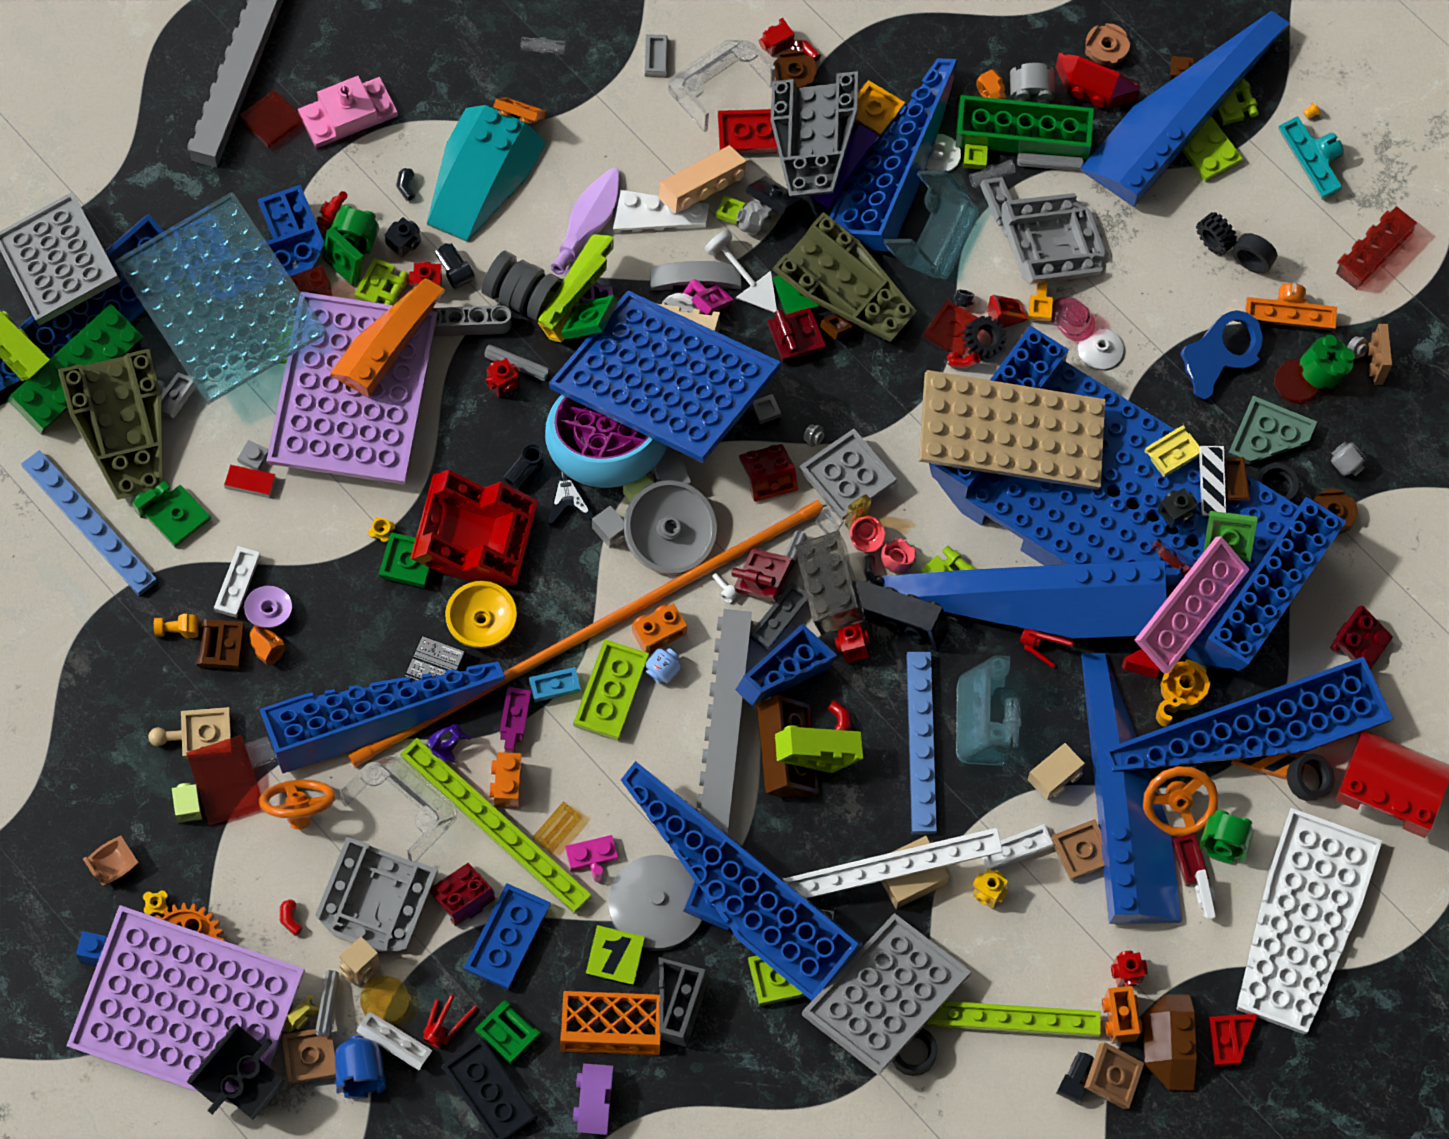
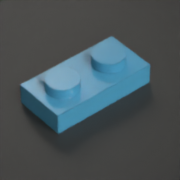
(554, 684)

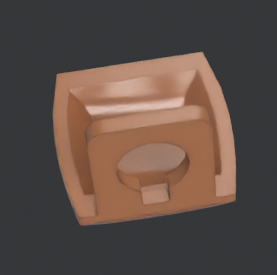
(111, 861)

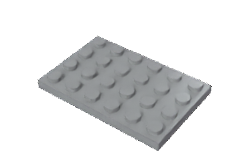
(56, 258)
(886, 994)

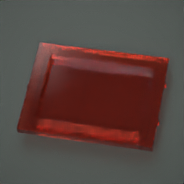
(225, 780)

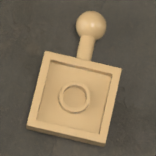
(198, 729)

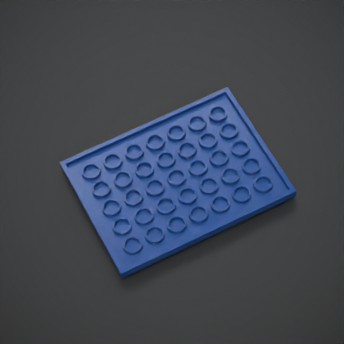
(665, 376)

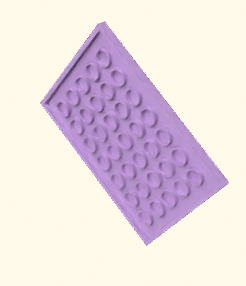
(334, 427)
(173, 995)

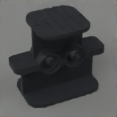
(225, 1064)

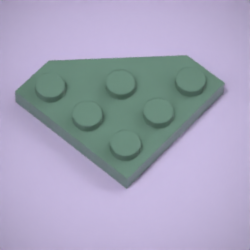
(1269, 431)

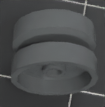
(503, 277)
(534, 291)

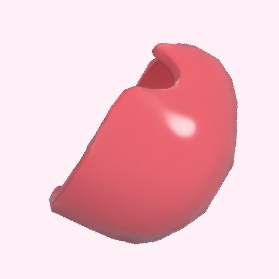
(867, 534)

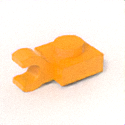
(1040, 306)

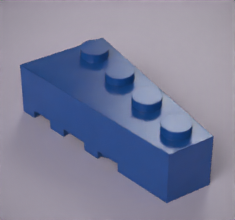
(787, 665)

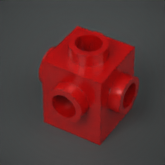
(425, 270)
(502, 377)
(853, 643)
(1126, 976)

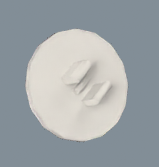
(944, 154)

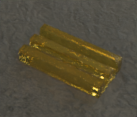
(857, 509)
(545, 842)

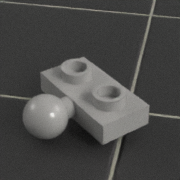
(175, 394)

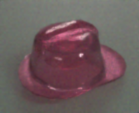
(1072, 318)

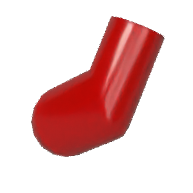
(805, 46)
(966, 362)
(842, 714)
(286, 917)

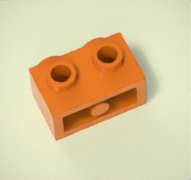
(659, 628)
(507, 780)

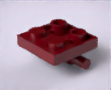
(795, 334)
(763, 575)
(1362, 637)
(463, 894)

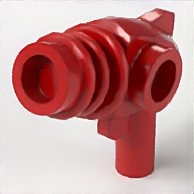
(329, 211)

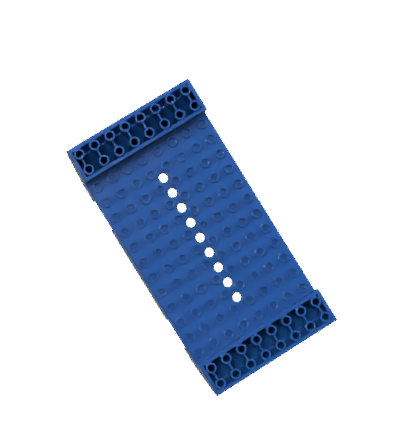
(1090, 527)

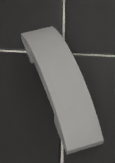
(706, 272)

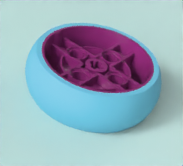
(609, 450)

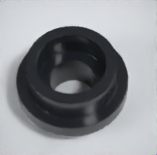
(964, 298)

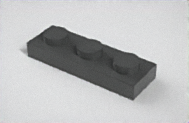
(779, 616)

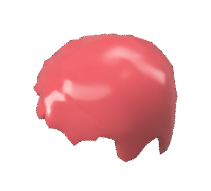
(898, 556)

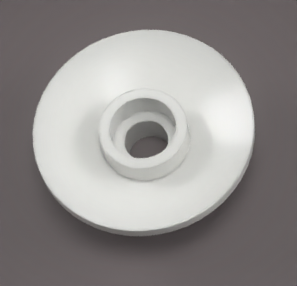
(1098, 357)

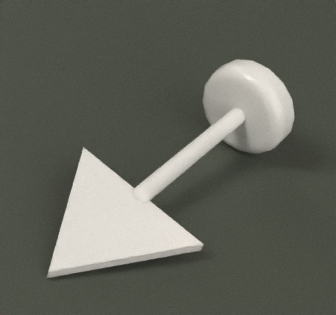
(760, 292)

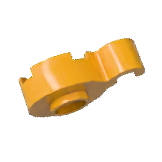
(1178, 697)

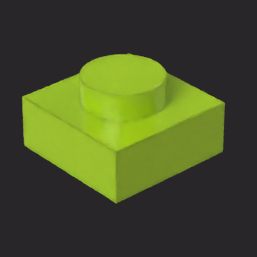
(975, 156)
(729, 209)

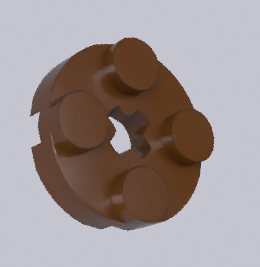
(801, 62)
(1342, 503)

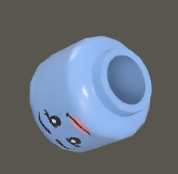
(663, 665)

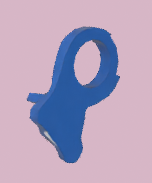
(1209, 355)

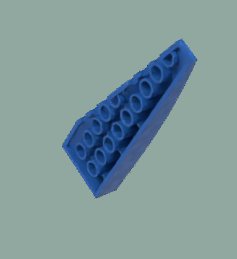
(887, 183)
(333, 723)

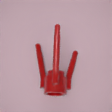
(1033, 638)
(435, 1033)

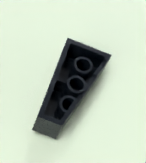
(903, 613)

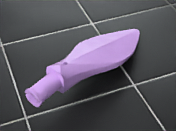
(588, 218)

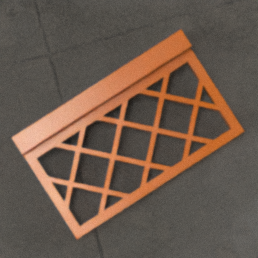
(610, 1042)

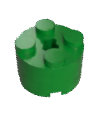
(357, 227)
(1326, 362)
(1227, 837)

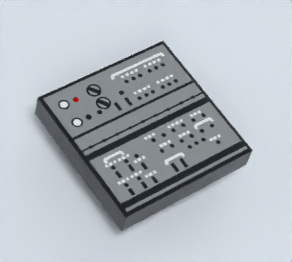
(433, 658)

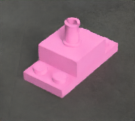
(347, 110)

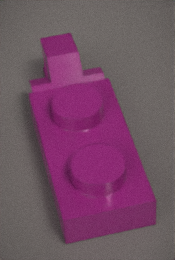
(514, 717)

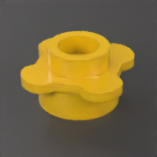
(378, 523)
(150, 908)

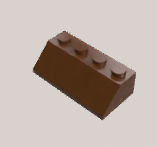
(782, 778)

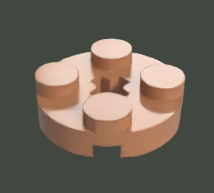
(1107, 56)

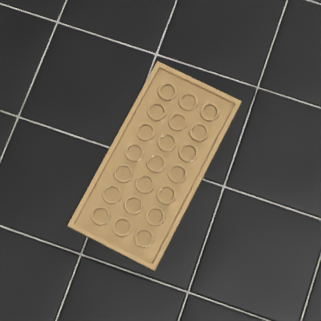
(1012, 430)

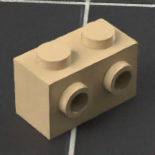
(1056, 772)
(359, 962)

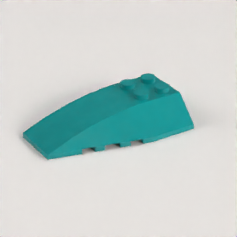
(480, 169)

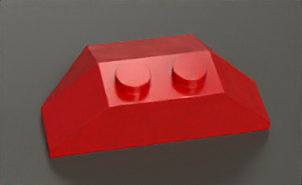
(1095, 82)

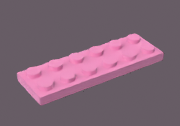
(1192, 604)

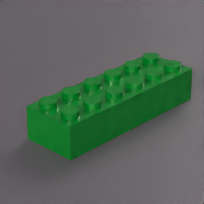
(1024, 126)
(104, 338)

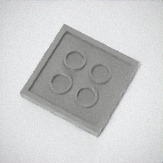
(847, 472)

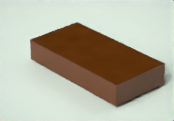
(1236, 480)

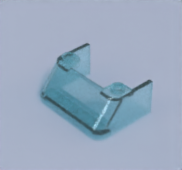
(945, 232)

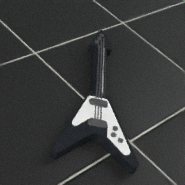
(567, 497)

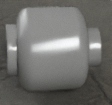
(1348, 459)

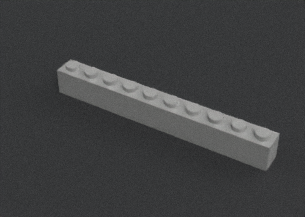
(233, 81)
(724, 717)

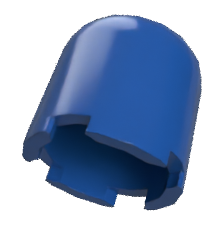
(359, 1068)

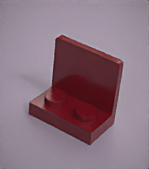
(769, 472)

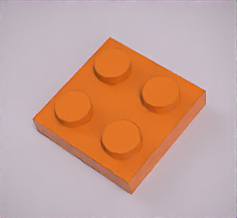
(526, 112)

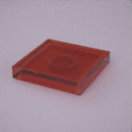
(271, 118)
(948, 327)

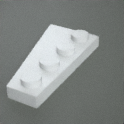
(647, 211)

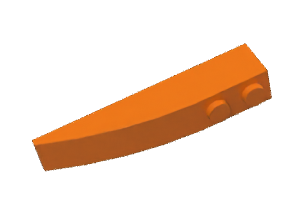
(384, 340)

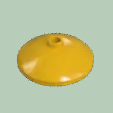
(479, 601)

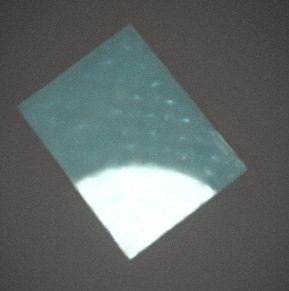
(220, 297)

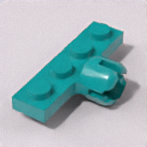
(1314, 155)

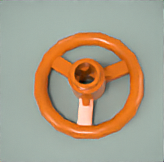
(1179, 799)
(298, 805)

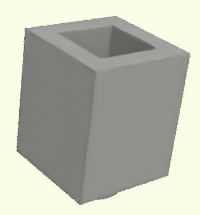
(609, 527)

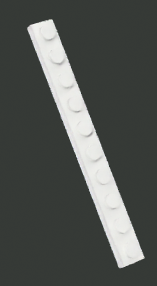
(897, 864)

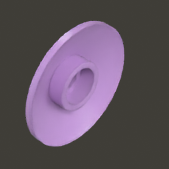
(268, 598)

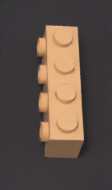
(702, 179)

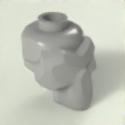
(755, 218)

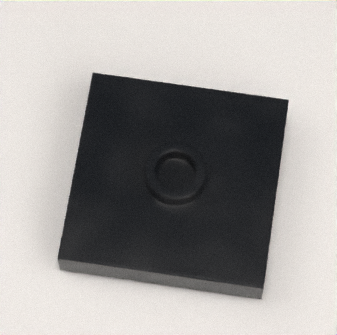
(773, 195)

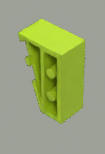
(18, 351)
(818, 748)

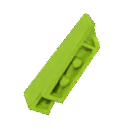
(579, 279)

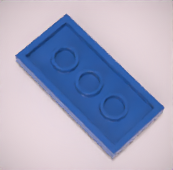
(507, 936)

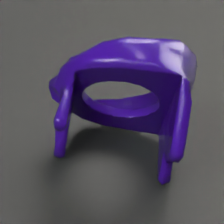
(444, 749)

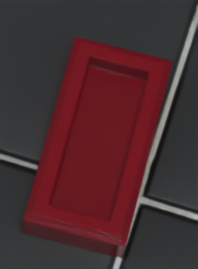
(1189, 857)

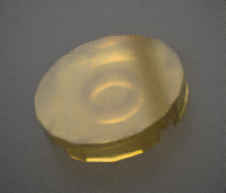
(385, 998)

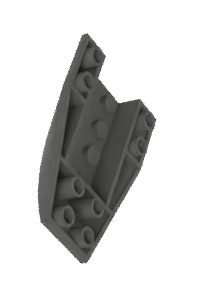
(814, 131)

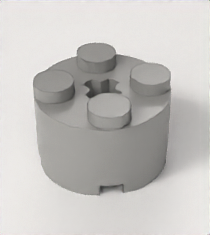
(1032, 83)

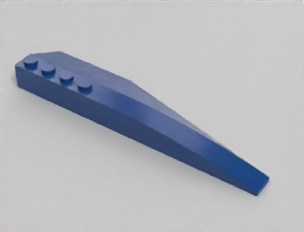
(1171, 116)
(1051, 599)

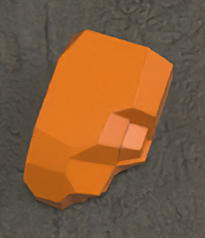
(991, 85)
(267, 645)

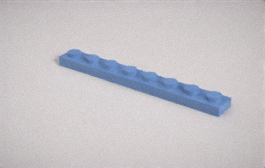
(89, 523)
(921, 743)

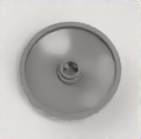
(670, 527)
(650, 902)

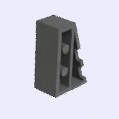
(680, 999)

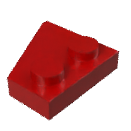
(1229, 1038)

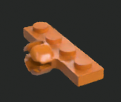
(1292, 310)

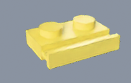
(1173, 451)

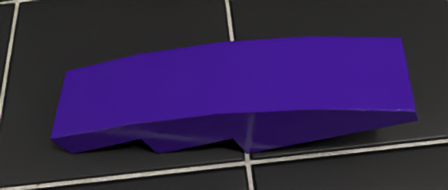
(858, 148)

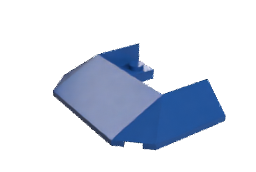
(293, 229)

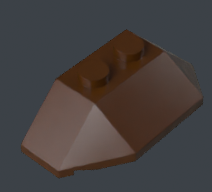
(1171, 1042)

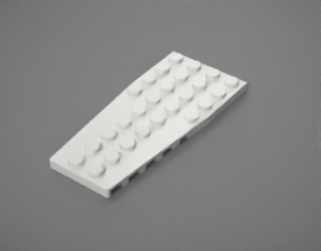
(1305, 918)

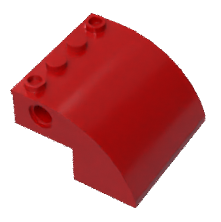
(474, 529)
(1394, 782)

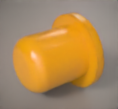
(1312, 111)

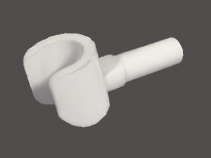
(728, 593)

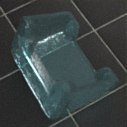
(976, 737)

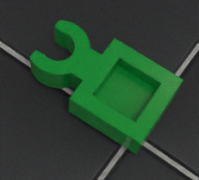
(147, 499)

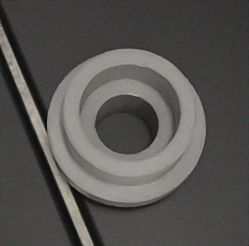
(1359, 346)
(813, 435)

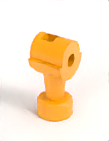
(186, 625)

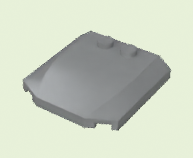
(1053, 238)
(375, 897)

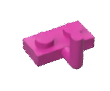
(708, 299)
(592, 854)

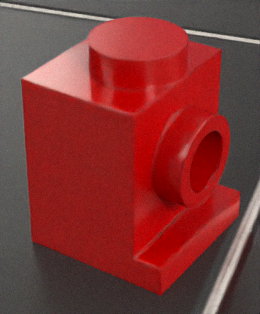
(777, 38)

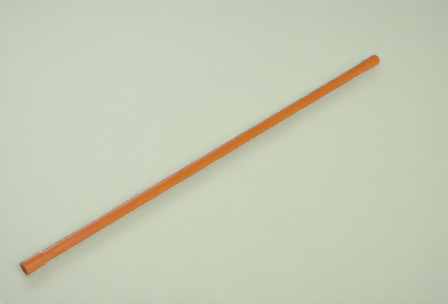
(803, 515)

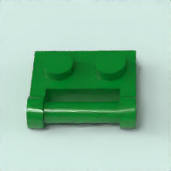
(504, 1039)

